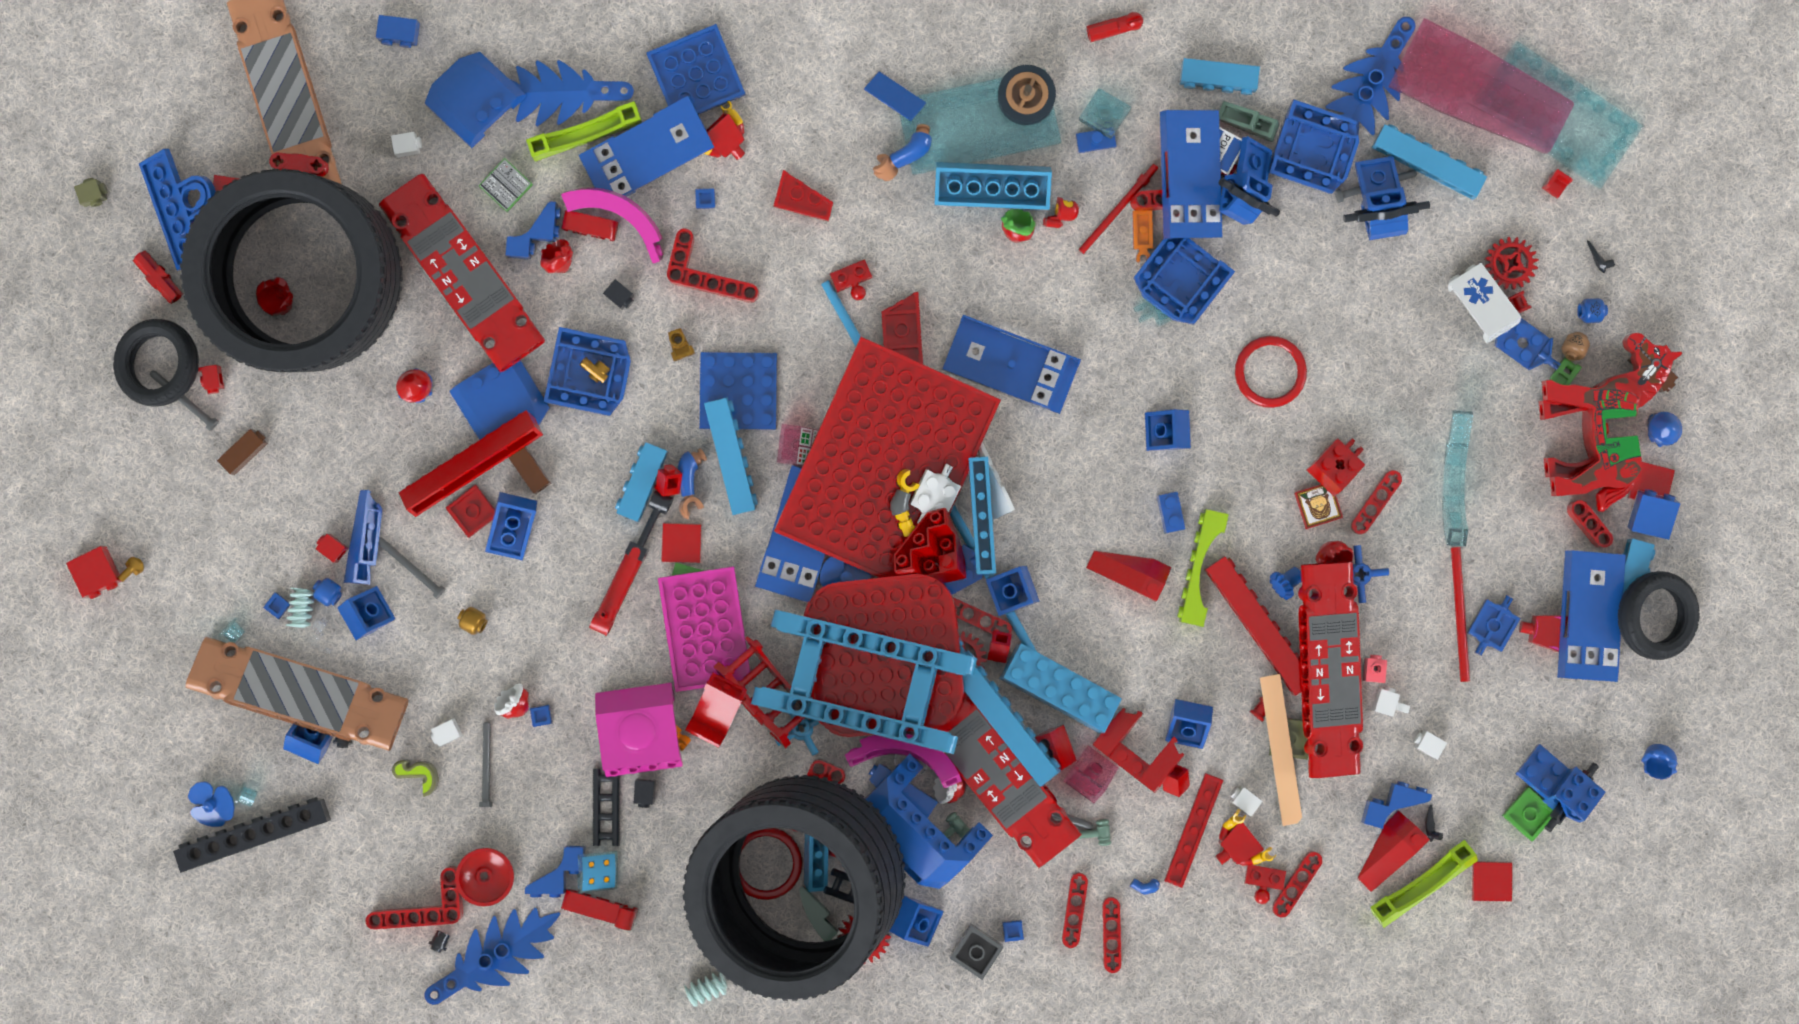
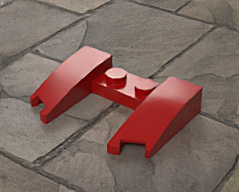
(1149, 775)

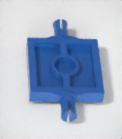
(1493, 625)

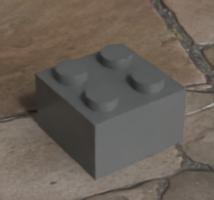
(976, 951)

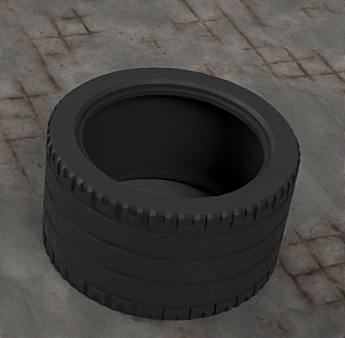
(210, 261)
(740, 941)

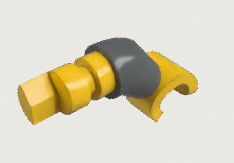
(900, 502)

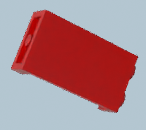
(716, 710)

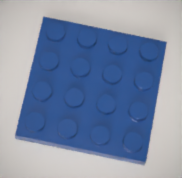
(698, 69)
(745, 380)

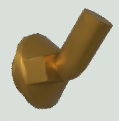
(133, 565)

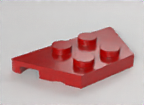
(903, 328)

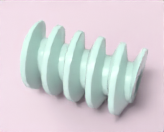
(300, 608)
(706, 989)

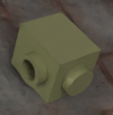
(91, 192)

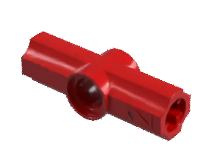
(157, 277)

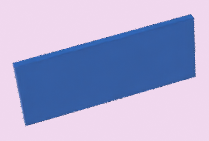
(895, 96)

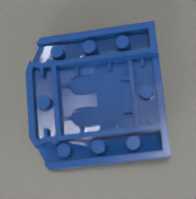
(472, 97)
(1315, 147)
(1181, 279)
(570, 383)
(497, 397)

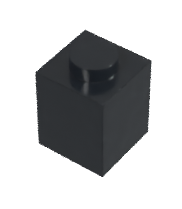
(619, 295)
(644, 793)

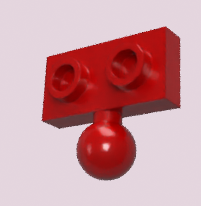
(851, 277)
(1264, 878)

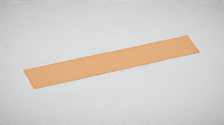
(1281, 749)

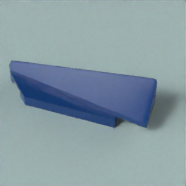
(364, 540)

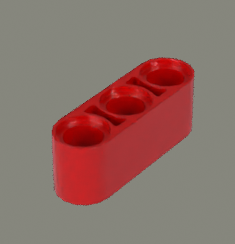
(589, 224)
(1598, 527)

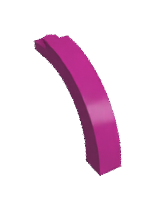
(622, 206)
(877, 746)

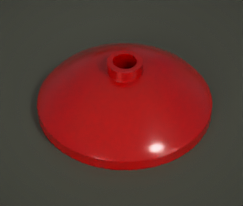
(488, 890)

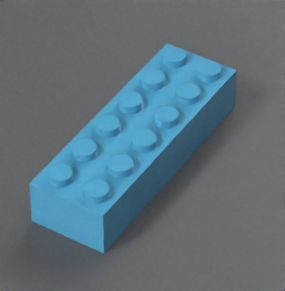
(993, 185)
(1060, 688)

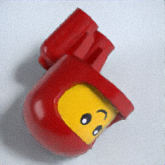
(1064, 211)

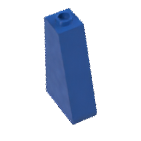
(916, 796)

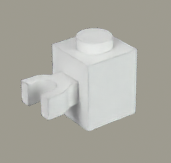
(1387, 702)

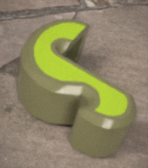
(418, 770)

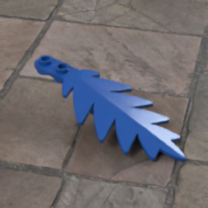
(1376, 74)
(569, 92)
(496, 954)

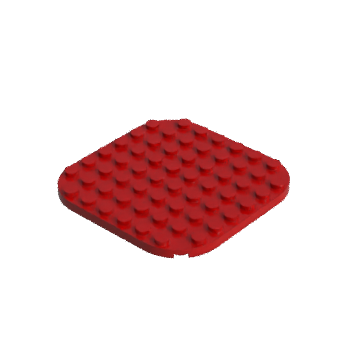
(898, 607)

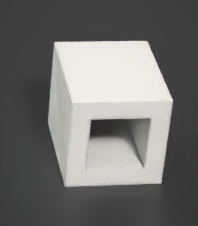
(406, 144)
(446, 733)
(1429, 744)
(1245, 800)

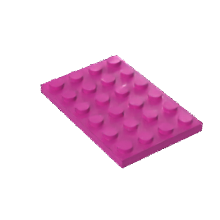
(702, 625)

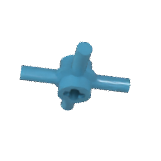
(804, 736)

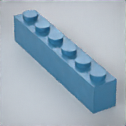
(1429, 161)
(730, 456)
(982, 515)

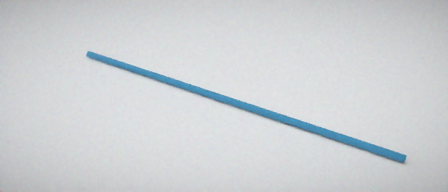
(955, 515)

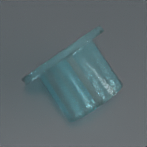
(232, 631)
(246, 796)

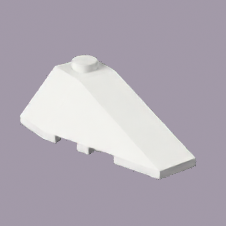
(1000, 499)

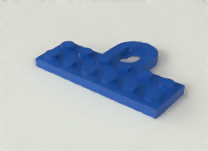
(171, 198)

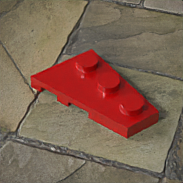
(801, 199)

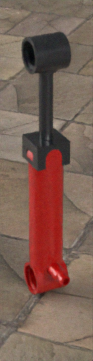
(627, 571)

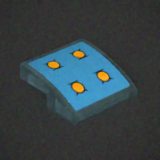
(597, 871)

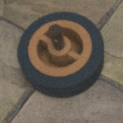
(1026, 94)

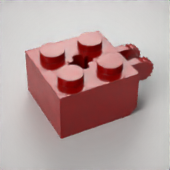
(1336, 466)

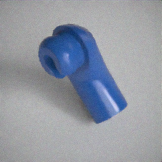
(1147, 888)

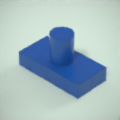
(1094, 141)

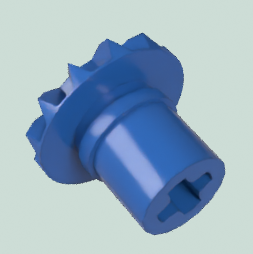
(1285, 583)

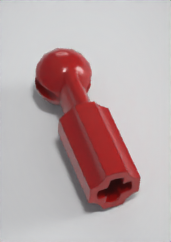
(1114, 26)

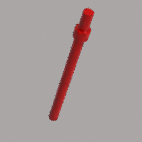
(1142, 181)

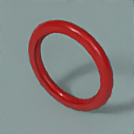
(1270, 402)
(796, 868)

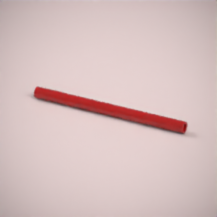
(1460, 614)

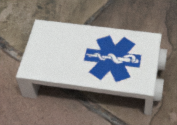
(1485, 301)

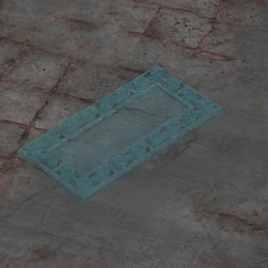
(971, 127)
(1595, 130)

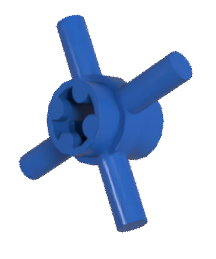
(1367, 573)

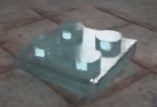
(1105, 113)

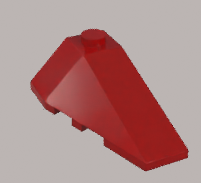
(1136, 573)
(1393, 848)

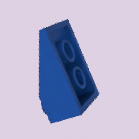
(511, 526)

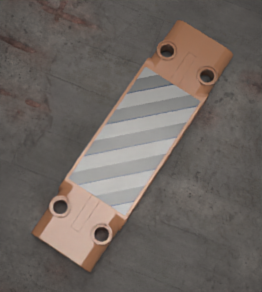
(280, 81)
(297, 693)

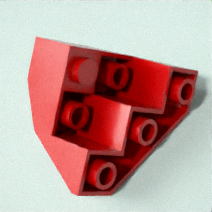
(932, 549)

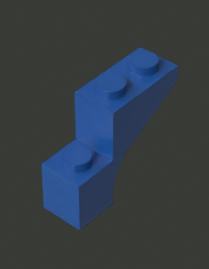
(543, 229)
(1398, 797)
(555, 881)

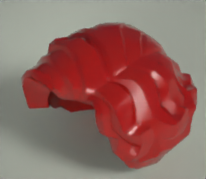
(274, 296)

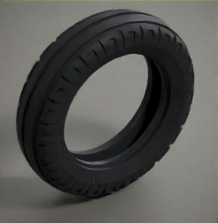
(125, 356)
(1687, 615)

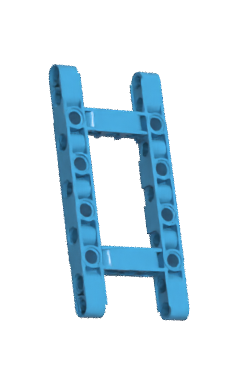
(918, 695)

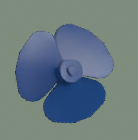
(836, 570)
(213, 808)

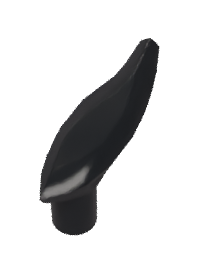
(1599, 261)
(1430, 826)

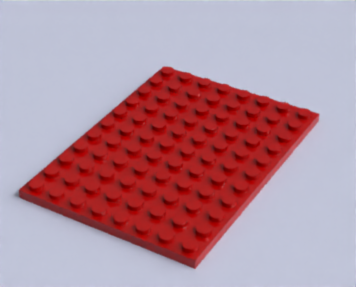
(880, 422)

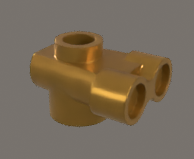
(681, 349)
(597, 371)

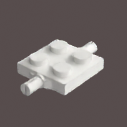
(935, 492)

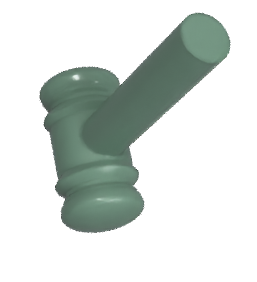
(956, 825)
(1101, 832)

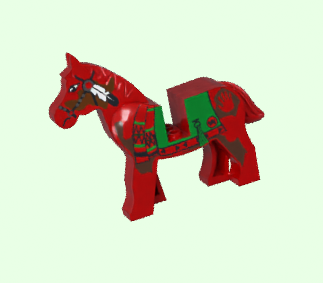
(1610, 461)

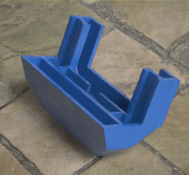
(926, 851)

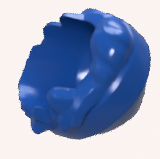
(1664, 428)
(1659, 761)

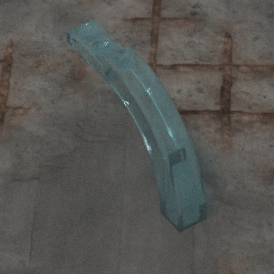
(1453, 490)

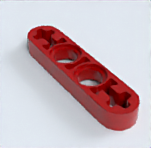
(1378, 504)
(978, 614)
(1294, 882)
(1077, 910)
(1114, 934)

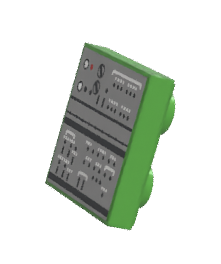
(505, 185)

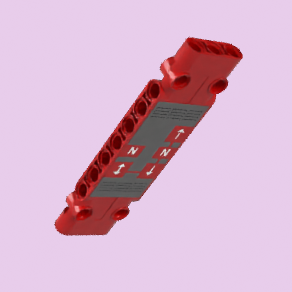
(461, 272)
(1330, 669)
(1007, 786)

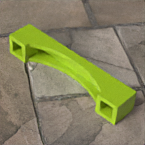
(572, 137)
(1211, 526)
(1400, 902)

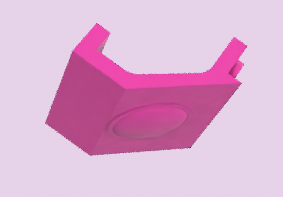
(637, 729)

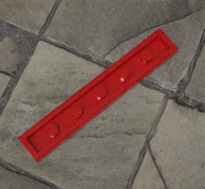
(1193, 830)

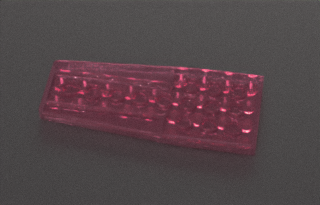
(1480, 88)

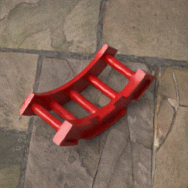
(779, 734)

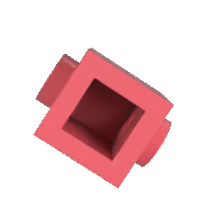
(1368, 670)

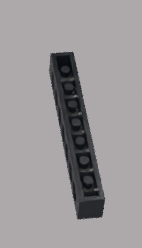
(185, 854)

